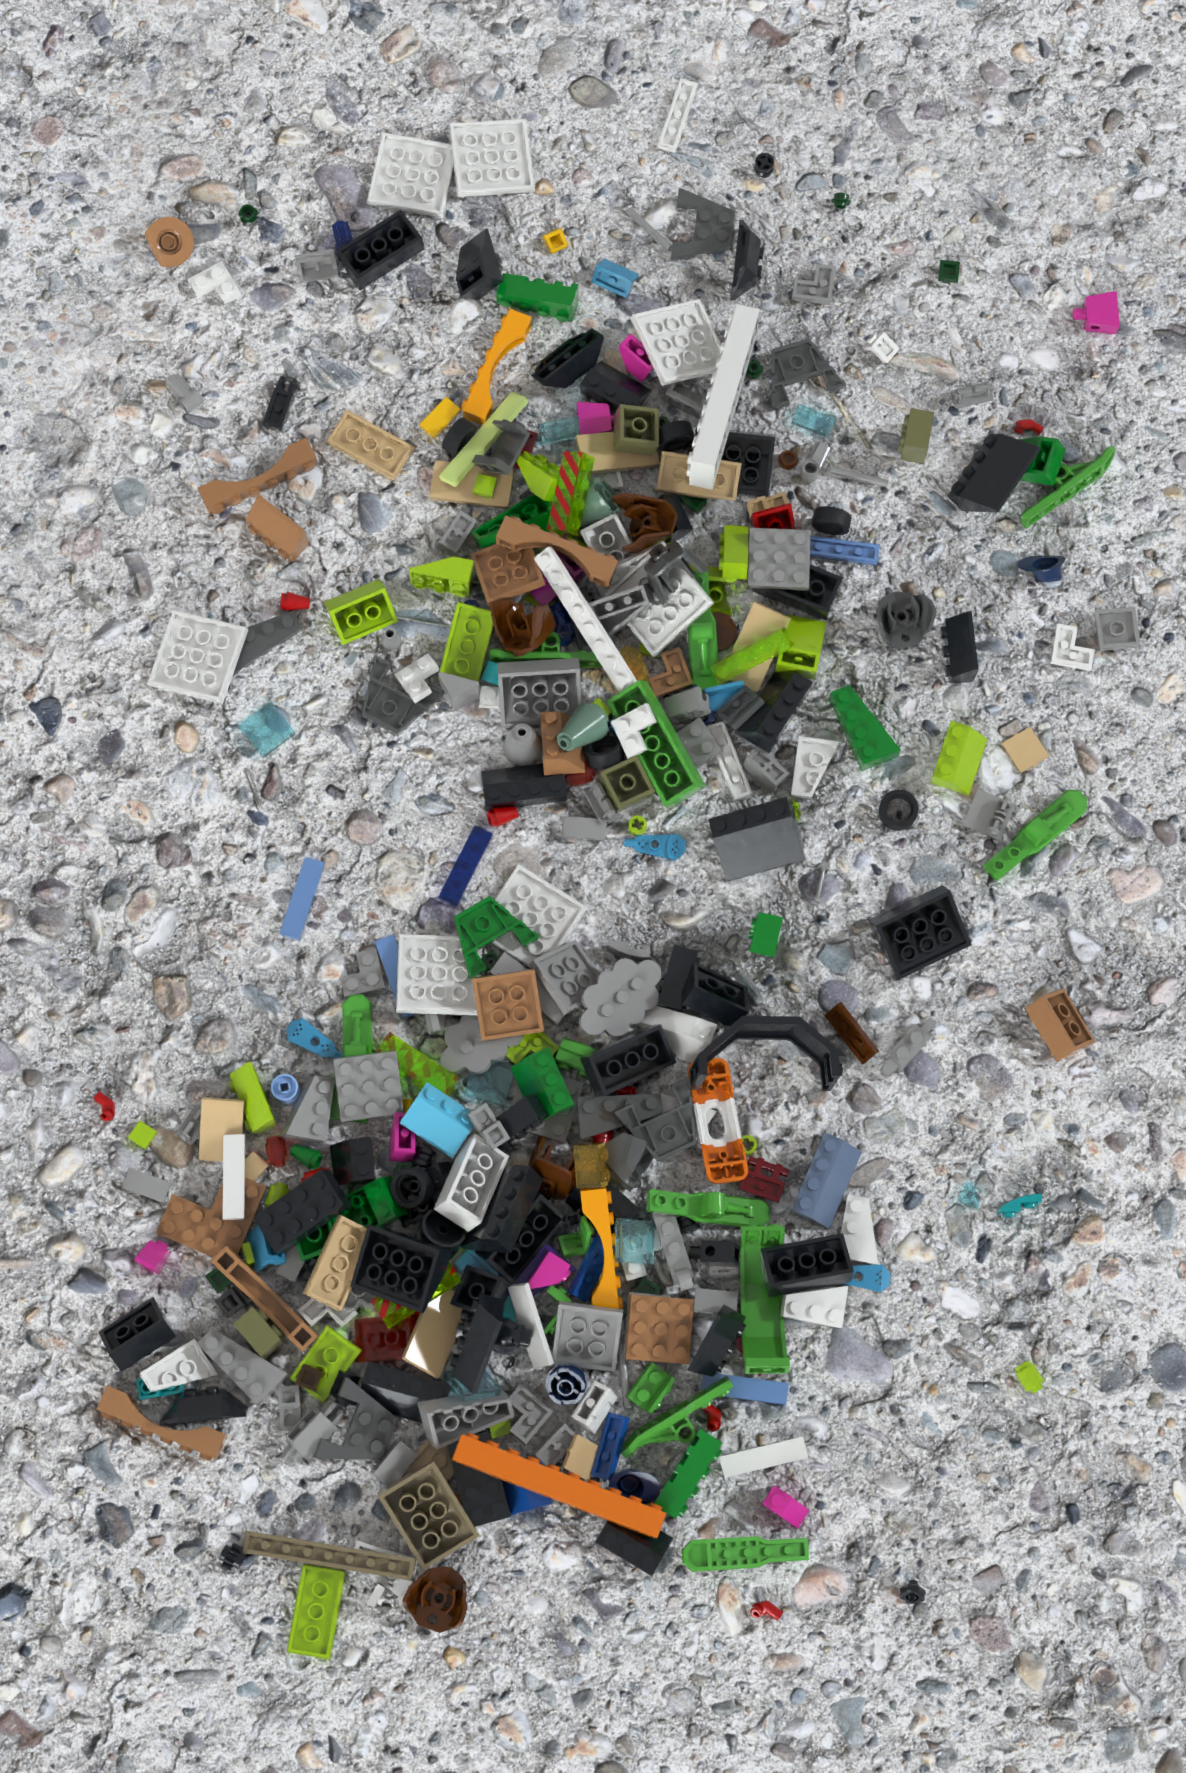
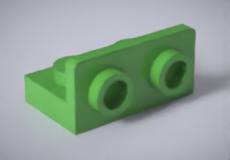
(650, 1388)

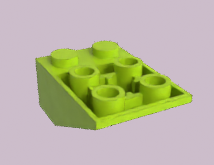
(539, 474)
(445, 575)
(805, 653)

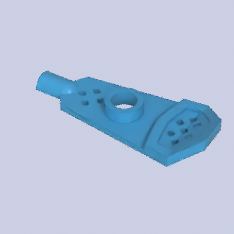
(665, 845)
(305, 1037)
(869, 1277)

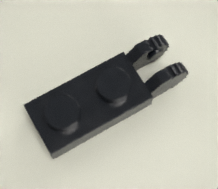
(279, 405)

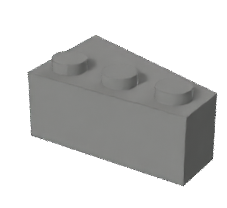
(621, 608)
(312, 1111)

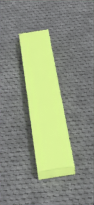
(482, 439)

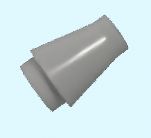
(391, 639)

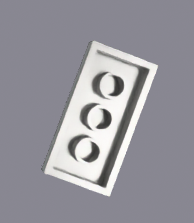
(471, 1183)

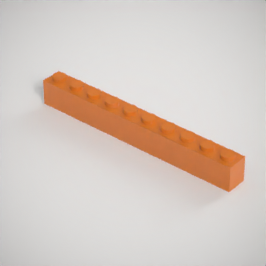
(559, 1486)

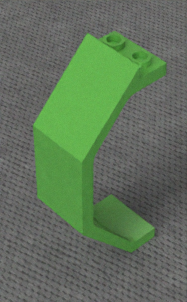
(765, 1330)

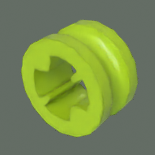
(640, 819)
(751, 1140)

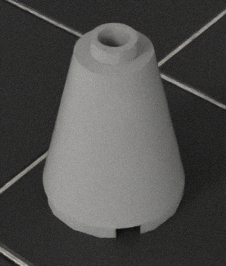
(522, 745)

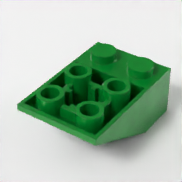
(1047, 462)
(374, 1204)

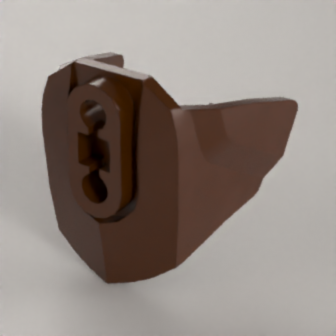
(650, 522)
(520, 631)
(556, 1178)
(422, 1602)

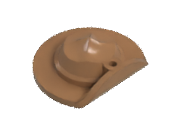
(170, 241)

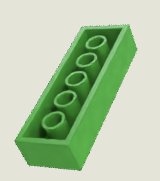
(666, 758)

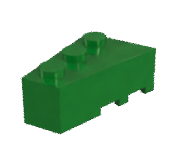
(765, 934)

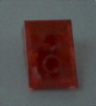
(381, 1343)

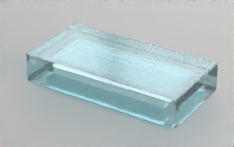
(813, 420)

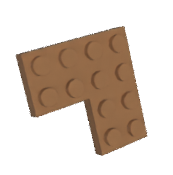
(204, 1227)

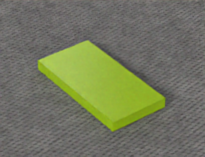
(467, 642)
(316, 1611)

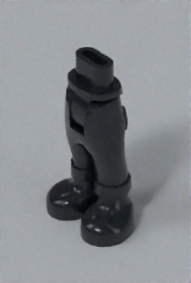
(510, 1333)

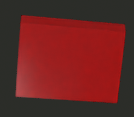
(774, 518)

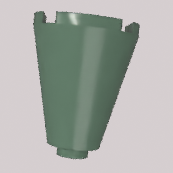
(598, 502)
(583, 727)

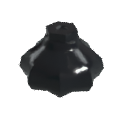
(912, 1592)

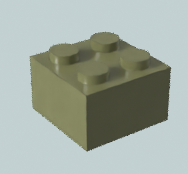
(636, 429)
(915, 435)
(626, 784)
(258, 1333)

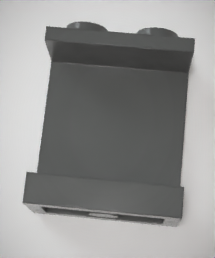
(506, 450)

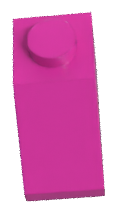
(635, 358)
(401, 1141)
(153, 1256)
(549, 1271)
(785, 1506)

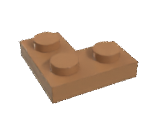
(676, 675)

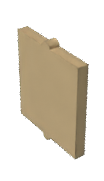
(1025, 750)
(580, 1457)

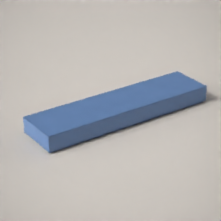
(844, 550)
(302, 898)
(388, 952)
(752, 1388)

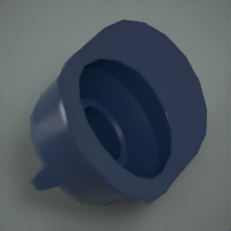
(1043, 567)
(636, 1484)

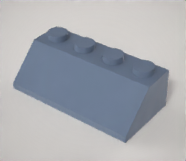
(826, 1181)

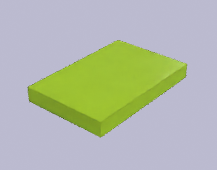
(328, 1353)

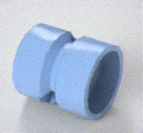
(285, 1089)

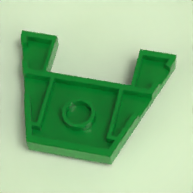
(484, 924)

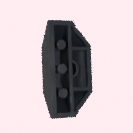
(746, 260)
(569, 360)
(203, 1406)

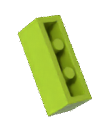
(734, 552)

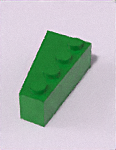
(539, 296)
(530, 510)
(864, 733)
(688, 1473)

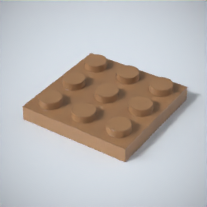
(506, 572)
(508, 1004)
(659, 1329)

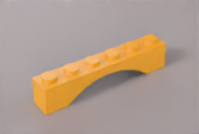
(512, 333)
(595, 1207)

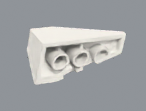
(608, 537)
(684, 1032)

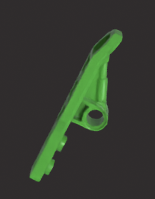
(1073, 481)
(703, 642)
(547, 652)
(1039, 832)
(357, 1025)
(710, 1207)
(668, 1424)
(741, 1552)

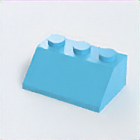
(438, 1120)

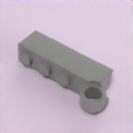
(673, 1250)

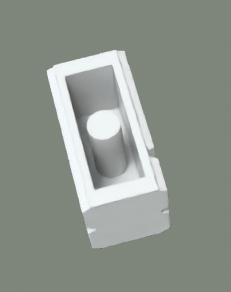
(594, 1406)

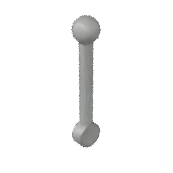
(824, 866)

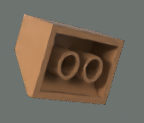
(276, 529)
(555, 759)
(1060, 1024)

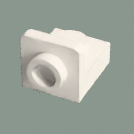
(882, 346)

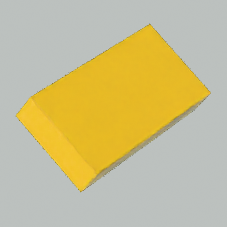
(440, 417)

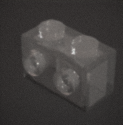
(725, 512)
(740, 600)

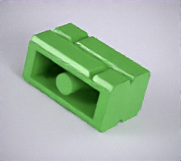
(569, 1056)

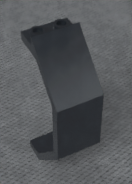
(775, 1028)

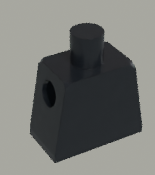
(725, 1253)

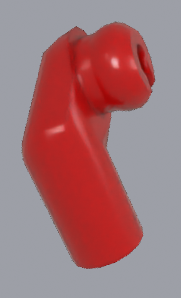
(1028, 424)
(108, 1106)
(713, 1418)

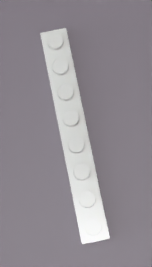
(585, 619)

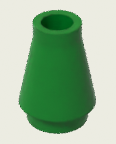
(308, 1157)

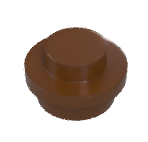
(788, 460)

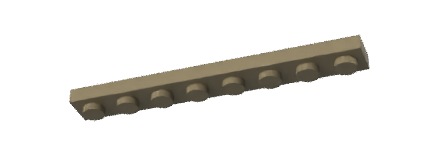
(329, 1555)

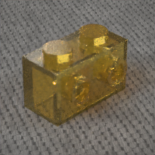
(591, 1165)

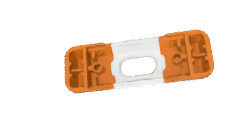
(726, 1156)

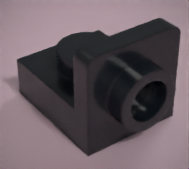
(337, 1384)

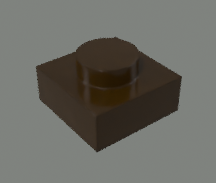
(309, 1377)

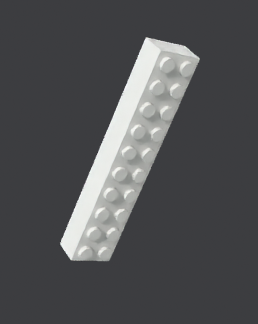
(722, 397)

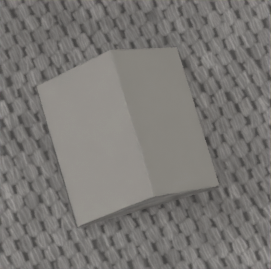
(458, 690)

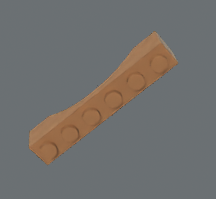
(222, 494)
(519, 535)
(265, 1298)
(203, 1439)

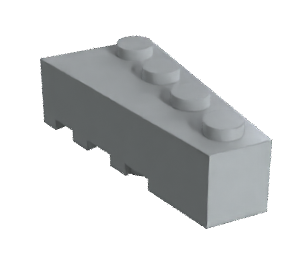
(549, 1008)
(246, 1369)
(450, 1417)

